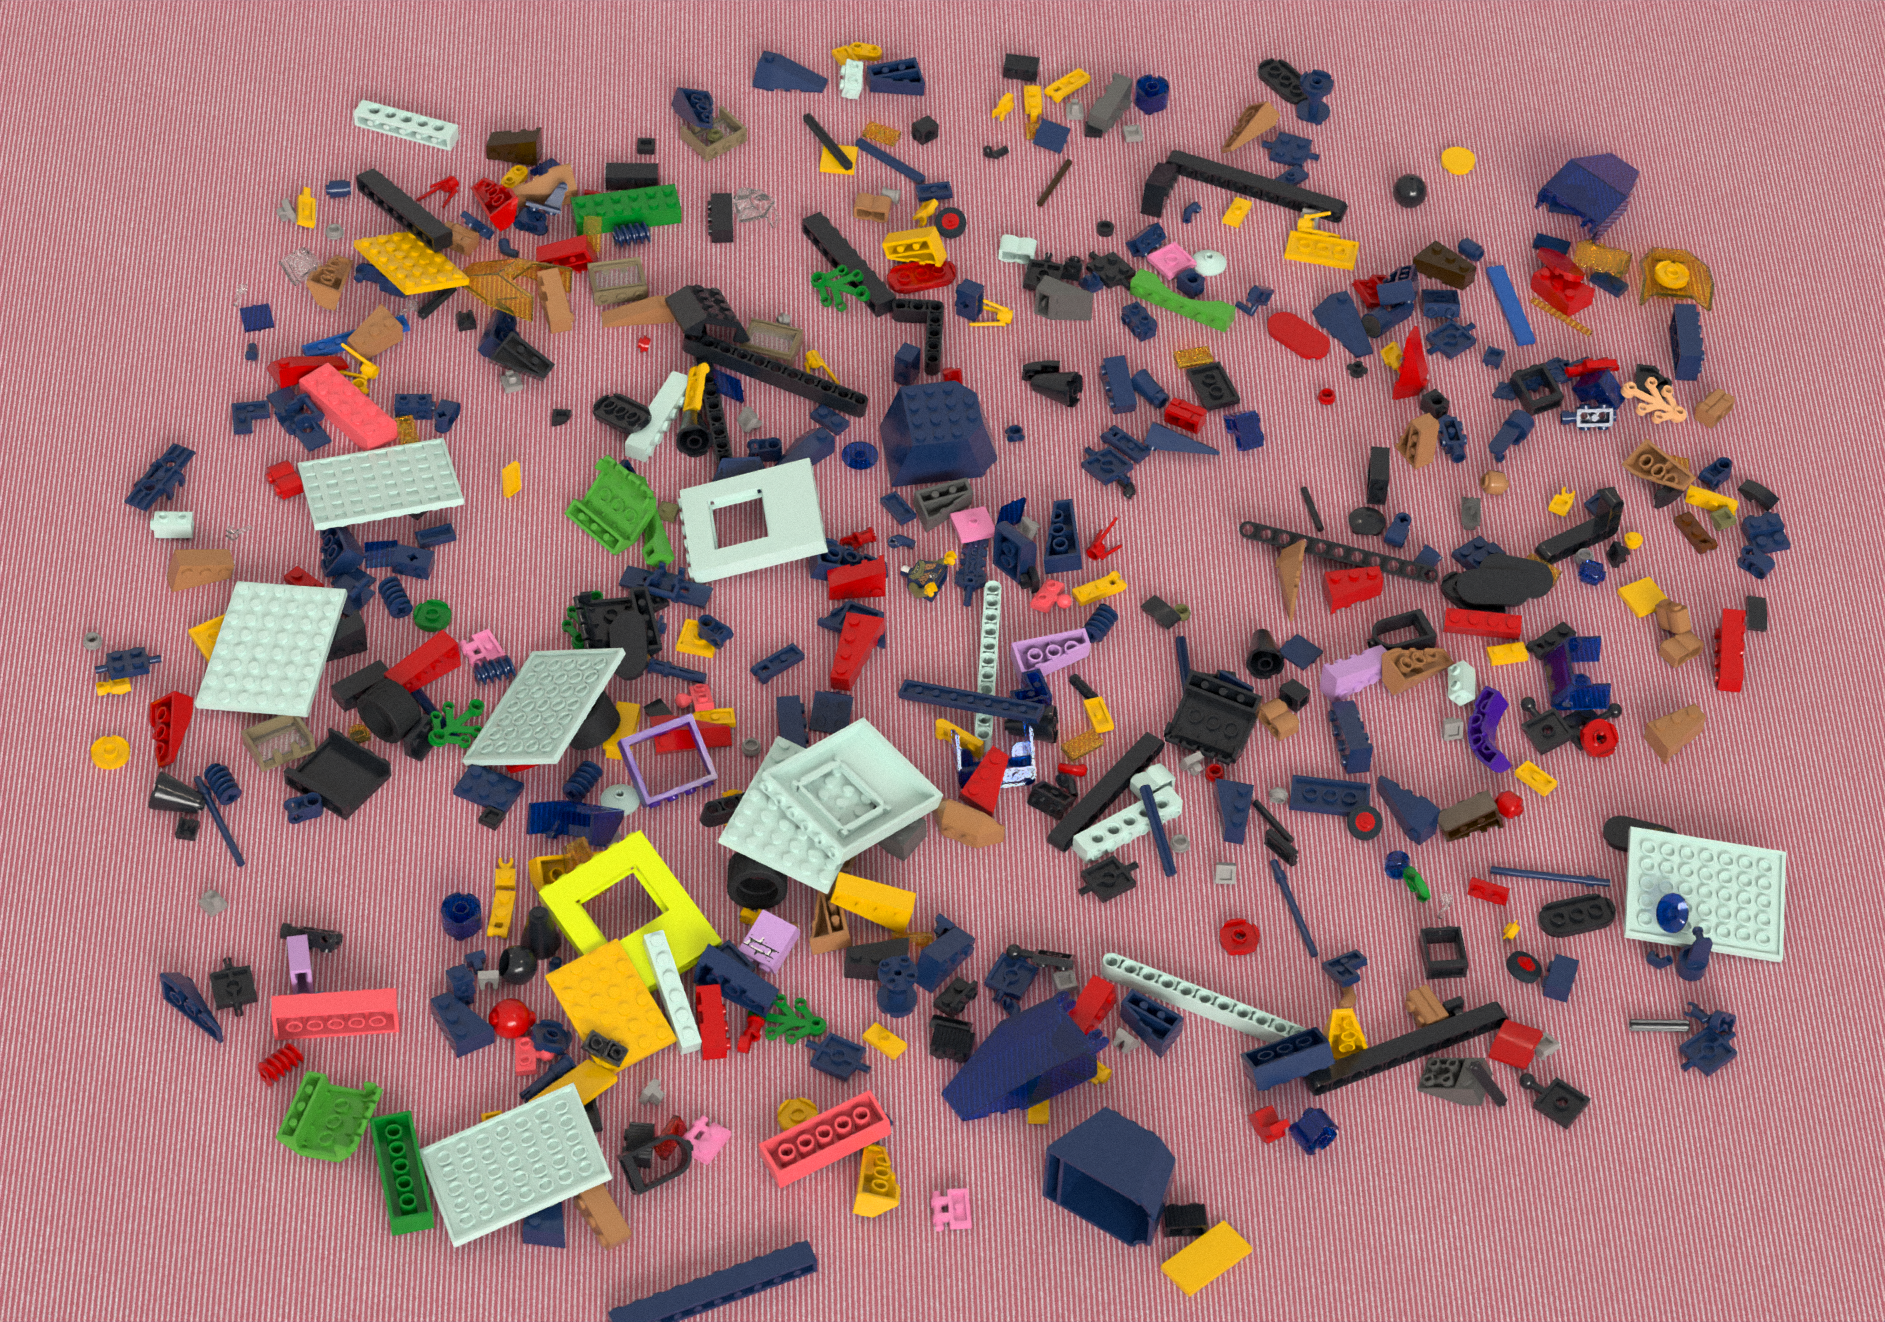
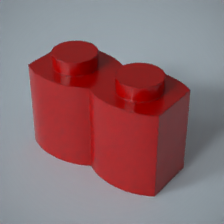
(284, 480)

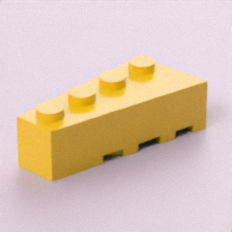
(874, 901)

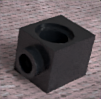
(925, 130)
(1435, 404)
(1294, 695)

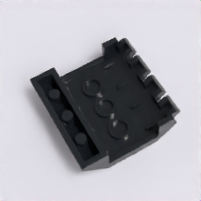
(700, 305)
(597, 616)
(1214, 718)

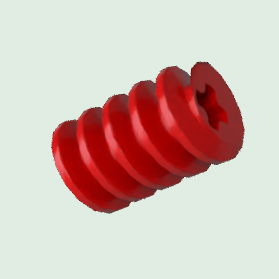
(278, 1063)

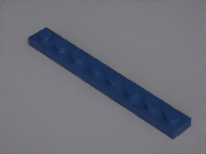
(971, 701)

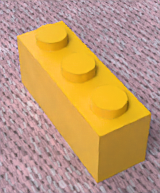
(628, 726)

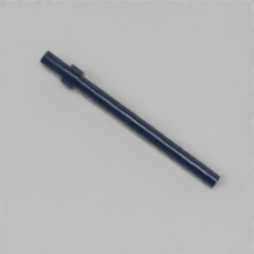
(219, 821)
(1280, 878)
(1588, 880)

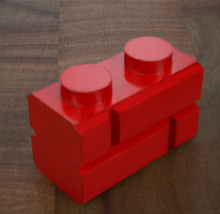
(1185, 415)

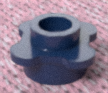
(1014, 433)

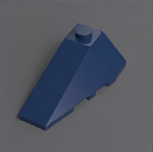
(496, 332)

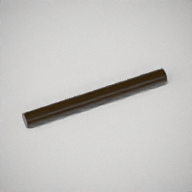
(1054, 182)

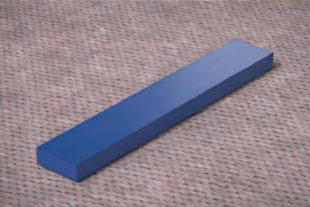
(1510, 305)
(333, 344)

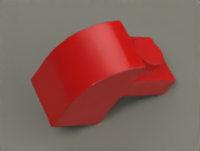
(1268, 1124)

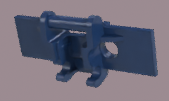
(289, 415)
(163, 478)
(667, 585)

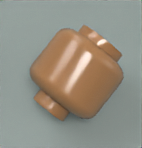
(1494, 482)

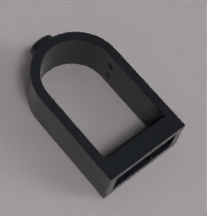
(1417, 618)
(632, 1173)

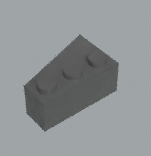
(1112, 104)

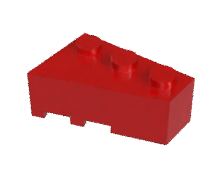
(569, 253)
(1560, 293)
(858, 581)
(1350, 586)
(985, 783)
(711, 1022)

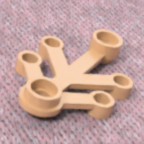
(1674, 412)

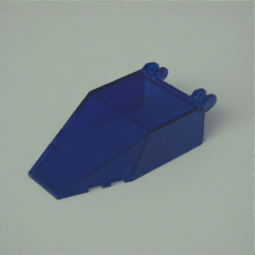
(1592, 188)
(1026, 1061)

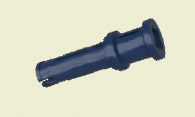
(667, 669)
(554, 1072)

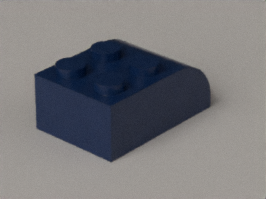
(1013, 551)

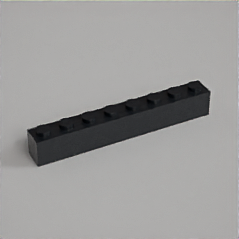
(404, 210)
(839, 252)

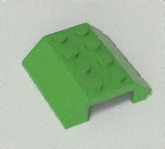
(614, 507)
(327, 1118)

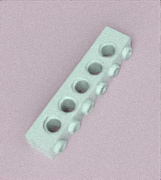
(406, 125)
(1124, 826)

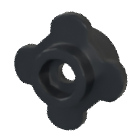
(1357, 369)

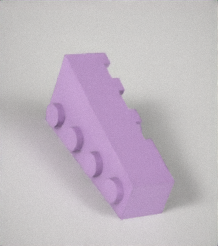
(1049, 652)
(1352, 674)

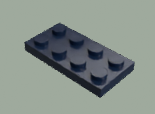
(1327, 795)

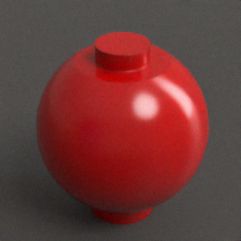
(511, 1018)

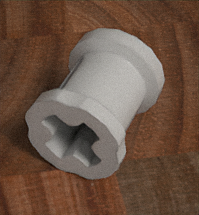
(893, 194)

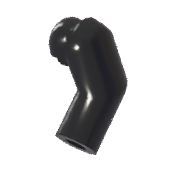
(995, 154)

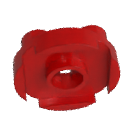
(1608, 743)
(1239, 946)

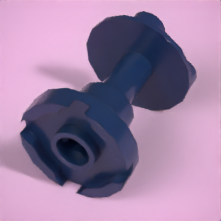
(1316, 86)
(897, 993)

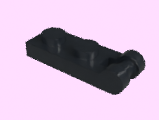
(1550, 640)

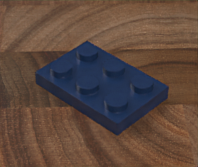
(488, 788)

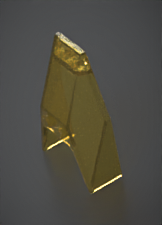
(1700, 282)
(495, 287)

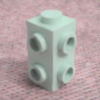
(852, 79)
(172, 524)
(1461, 683)

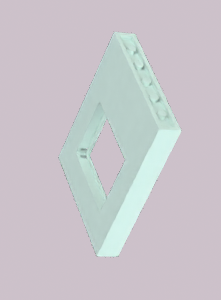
(790, 515)
(874, 768)

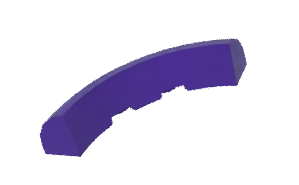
(1483, 726)

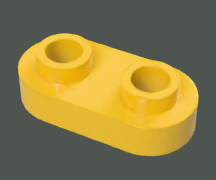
(866, 51)
(516, 176)

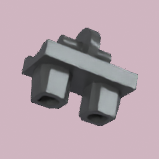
(1470, 512)

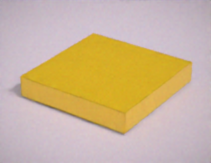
(831, 165)
(1641, 596)
(691, 643)

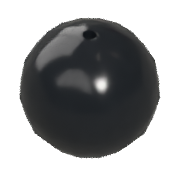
(1409, 191)
(517, 965)

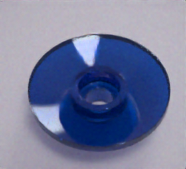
(860, 455)
(1672, 913)

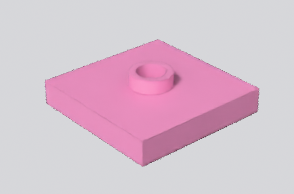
(1171, 260)
(972, 524)

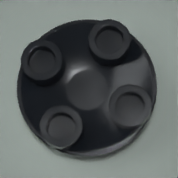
(1367, 521)

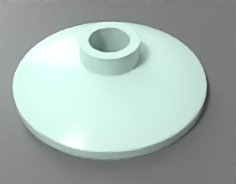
(1209, 262)
(628, 801)

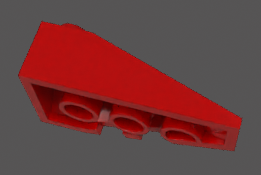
(497, 202)
(290, 369)
(1412, 369)
(170, 720)
(680, 740)

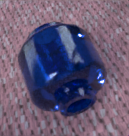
(1591, 572)
(1395, 863)

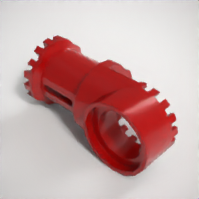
(857, 539)
(750, 1034)

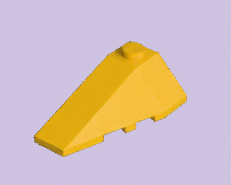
(547, 869)
(1344, 1033)
(876, 1183)

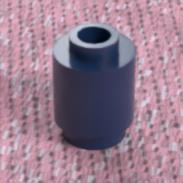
(338, 188)
(1470, 249)

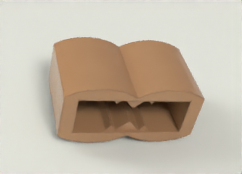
(872, 207)
(1673, 616)
(1680, 648)
(1278, 719)

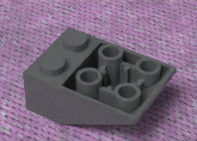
(1062, 301)
(905, 840)
(1453, 1080)

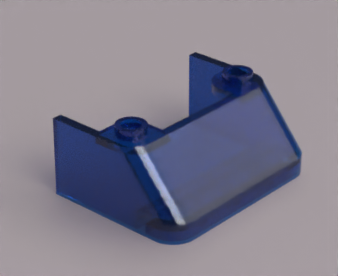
(1573, 690)
(1019, 768)
(574, 819)

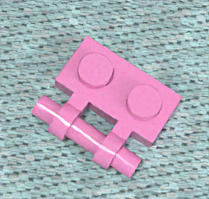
(485, 644)
(711, 1141)
(958, 1209)

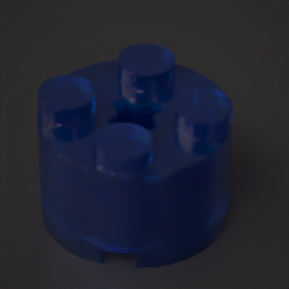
(1151, 94)
(461, 915)
(1314, 1130)

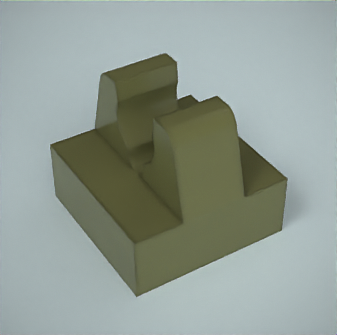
(1723, 519)

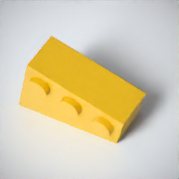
(915, 245)

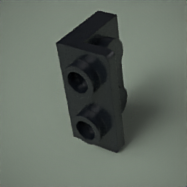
(416, 742)
(1050, 799)
(955, 997)

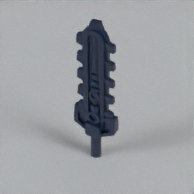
(1555, 366)
(971, 575)

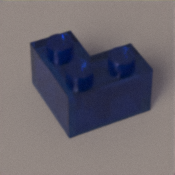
(1601, 387)
(1245, 429)
(1033, 688)

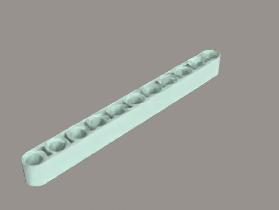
(988, 657)
(1196, 999)

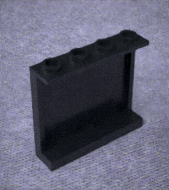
(340, 773)

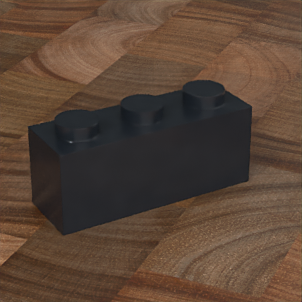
(630, 175)
(721, 218)
(354, 686)

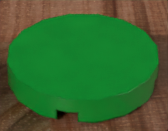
(432, 615)
(1416, 884)

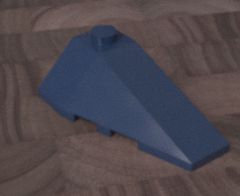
(779, 72)
(694, 106)
(1343, 322)
(1167, 439)
(813, 444)
(339, 551)
(835, 557)
(1414, 814)
(184, 996)

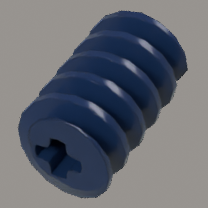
(631, 234)
(395, 597)
(1100, 623)
(493, 669)
(582, 781)
(222, 783)

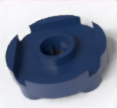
(557, 1043)

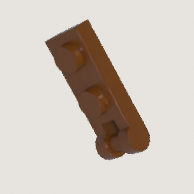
(1695, 533)

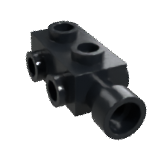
(316, 937)

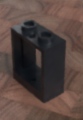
(1541, 404)
(1378, 475)
(1443, 968)

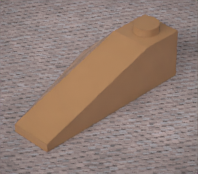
(543, 186)
(329, 281)
(642, 312)
(1410, 667)

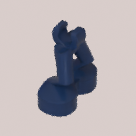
(1718, 1020)

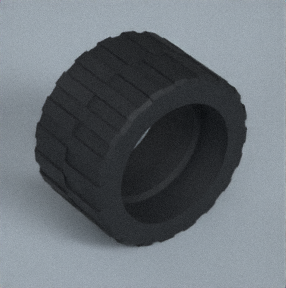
(388, 710)
(598, 726)
(755, 892)

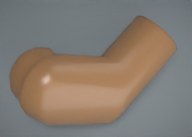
(1349, 998)

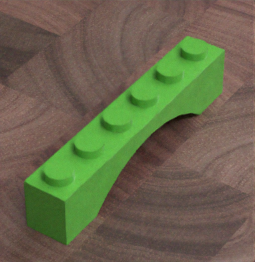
(1211, 313)
(656, 544)

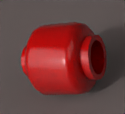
(1509, 804)

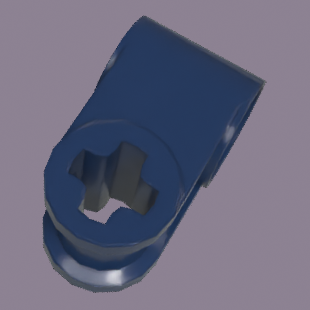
(530, 221)
(446, 415)
(767, 449)
(1716, 473)
(1398, 530)
(1756, 563)
(713, 631)
(305, 807)

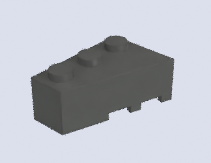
(938, 501)

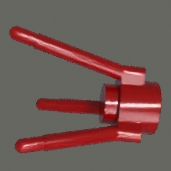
(447, 185)
(1097, 548)

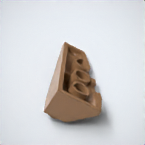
(1252, 122)
(1655, 465)
(1289, 574)

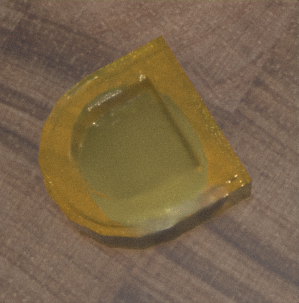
(359, 733)

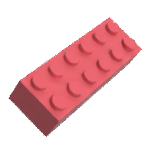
(349, 408)
(335, 1014)
(824, 1139)

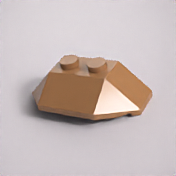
(967, 824)

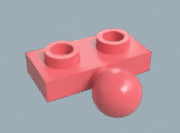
(1049, 594)
(699, 696)
(527, 1056)

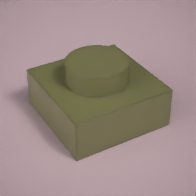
(668, 511)

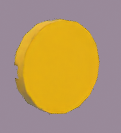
(1458, 160)
(1671, 274)
(110, 752)
(795, 1112)

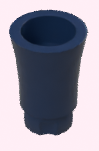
(1149, 389)

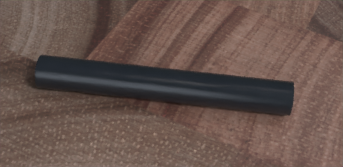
(1312, 509)
(1272, 821)

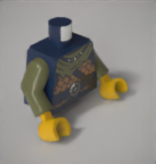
(928, 576)

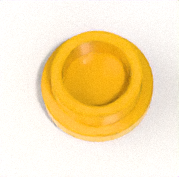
(1633, 540)

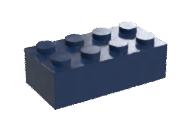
(1686, 342)
(1287, 1059)

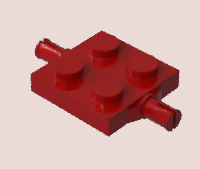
(1590, 366)

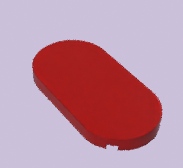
(1560, 264)
(919, 277)
(1298, 335)

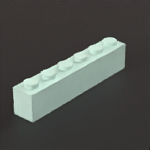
(663, 411)
(672, 992)

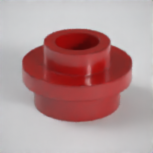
(644, 343)
(1326, 396)
(1212, 770)

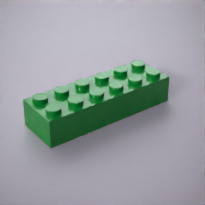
(651, 204)
(401, 1173)

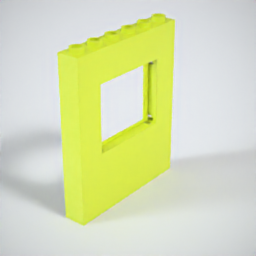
(683, 924)

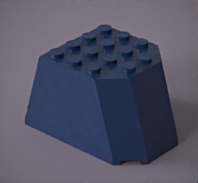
(936, 435)
(1111, 1176)

